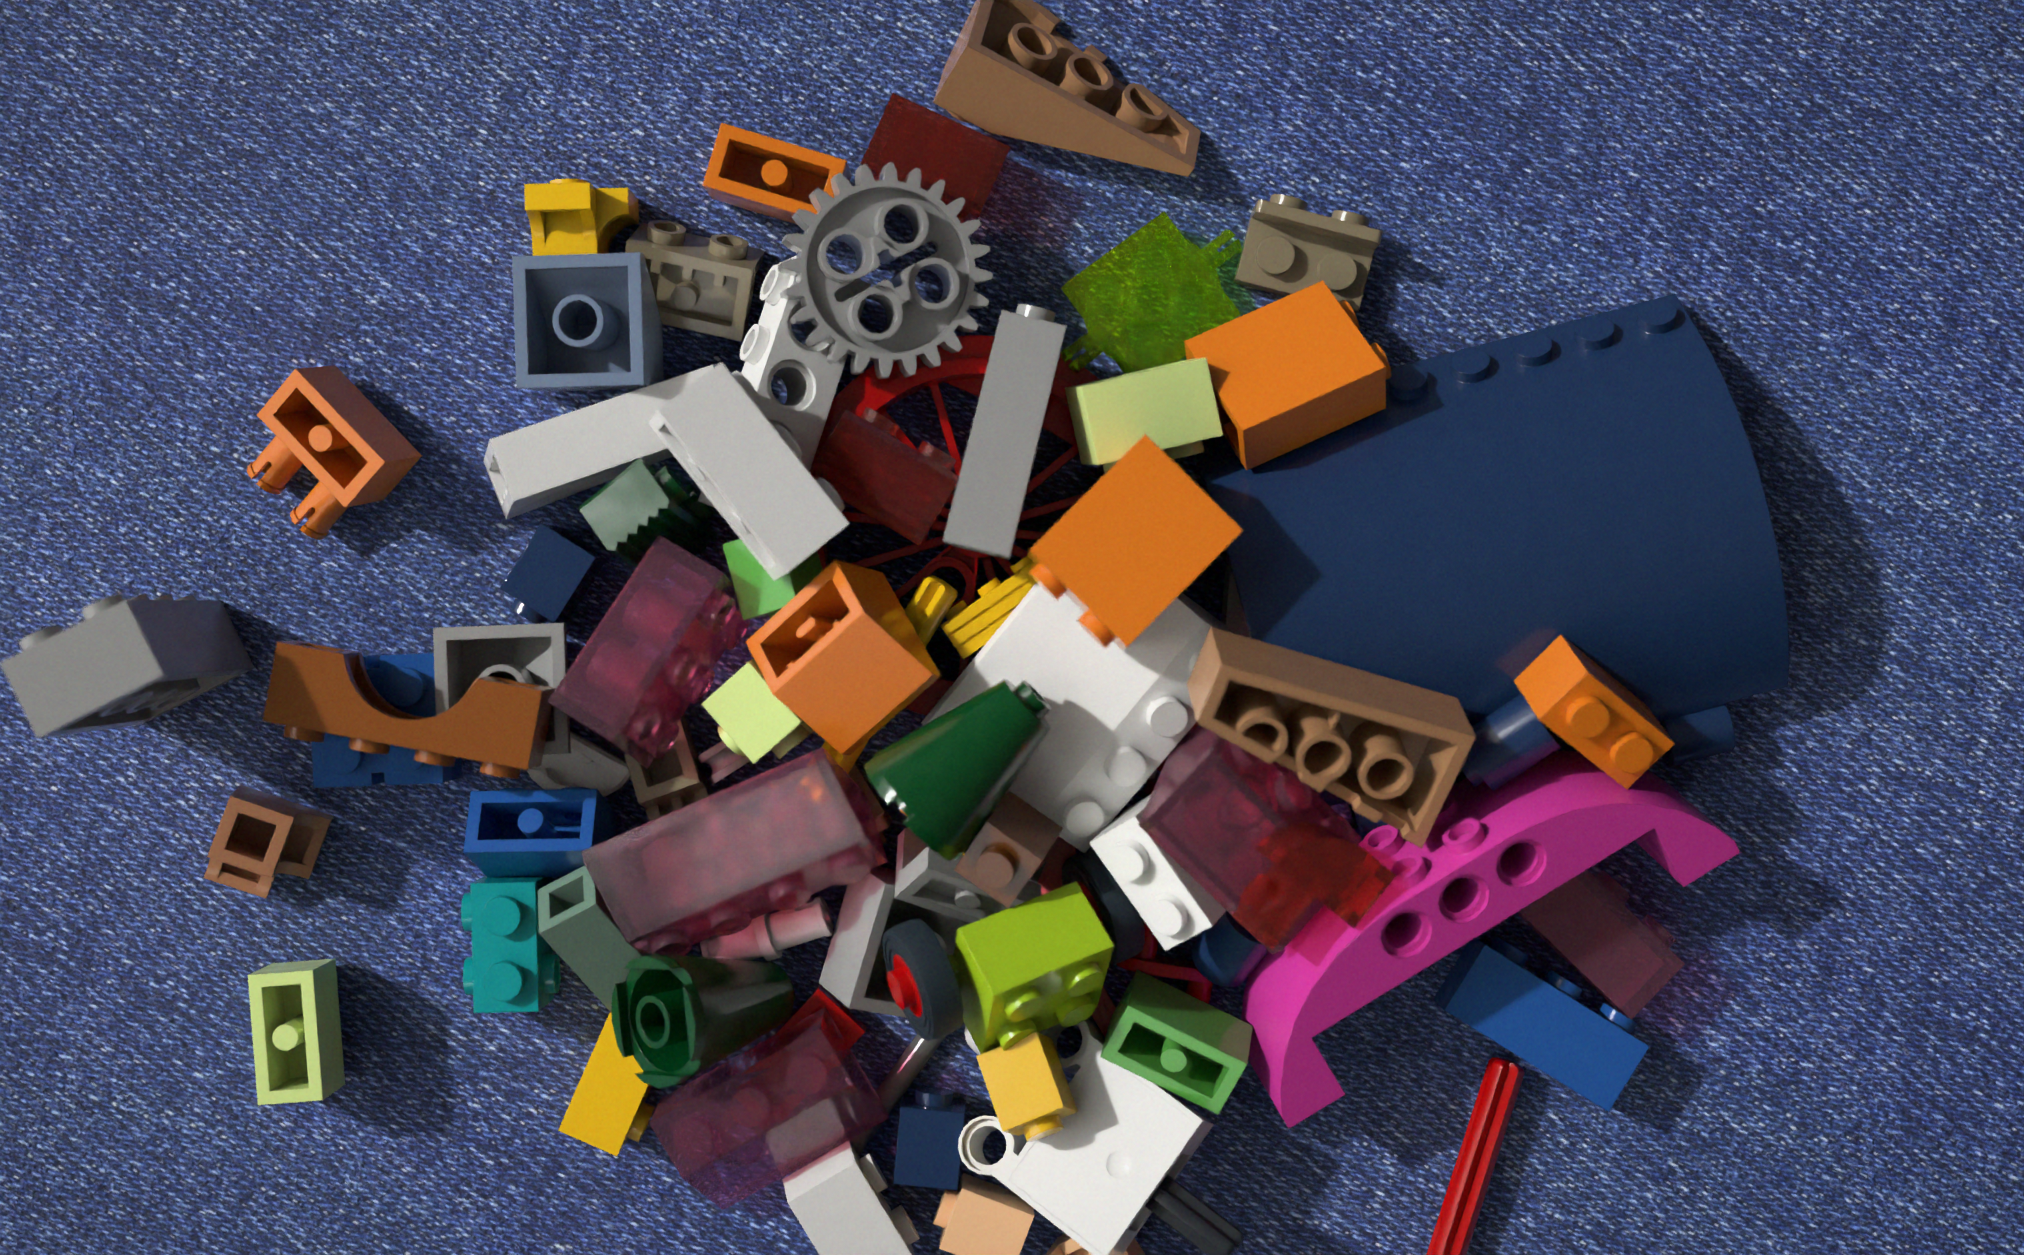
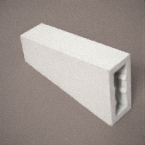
(580, 447)

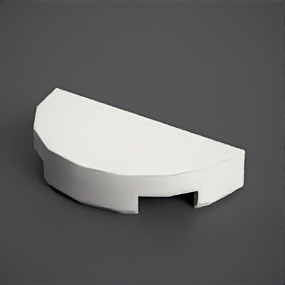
(583, 767)

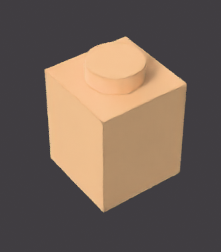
(982, 1219)

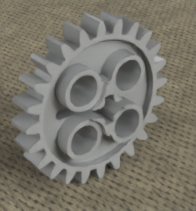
(858, 220)

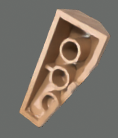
(1038, 87)

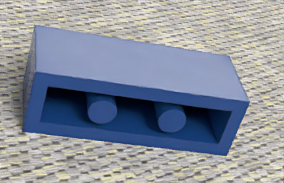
(1542, 1020)

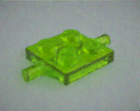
(1150, 297)

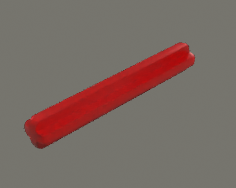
(1477, 1158)

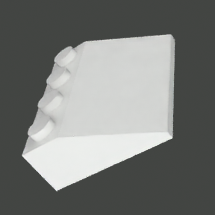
(1109, 707)

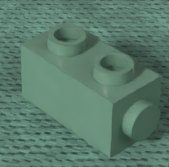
(584, 933)

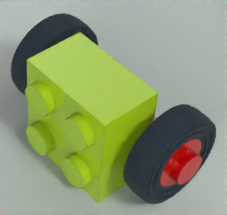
(1019, 966)

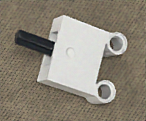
(1109, 1160)

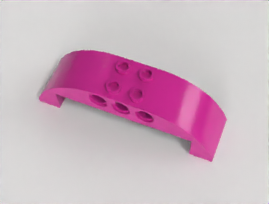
(1476, 868)

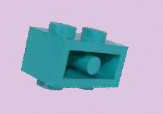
(509, 960)

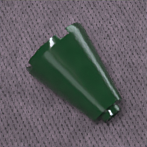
(961, 764)
(694, 1012)

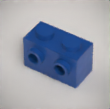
(535, 830)

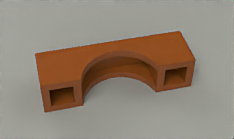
(329, 691)

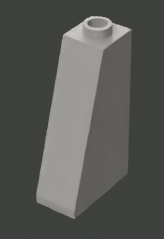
(1005, 432)

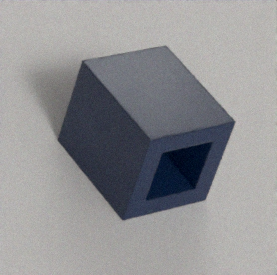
(551, 576)
(929, 1139)

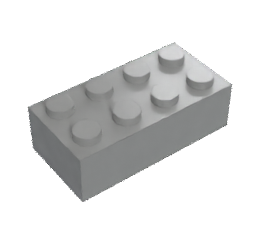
(124, 663)

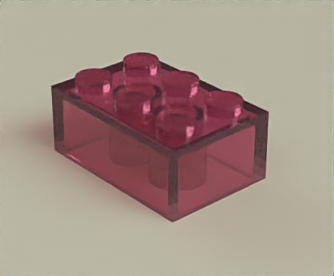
(652, 653)

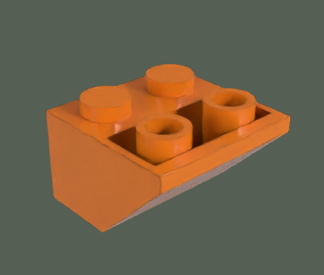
(843, 655)

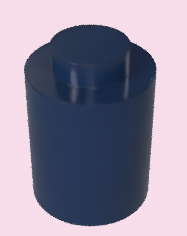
(1508, 744)
(1227, 952)

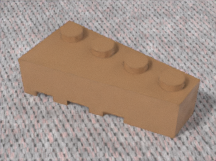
(1336, 726)

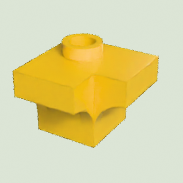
(576, 216)

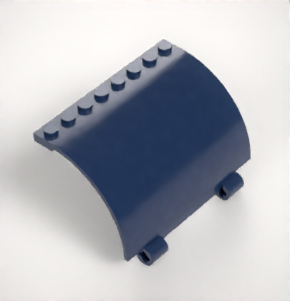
(1519, 498)

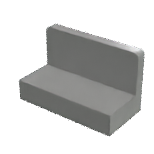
(933, 884)

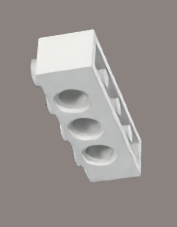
(809, 379)

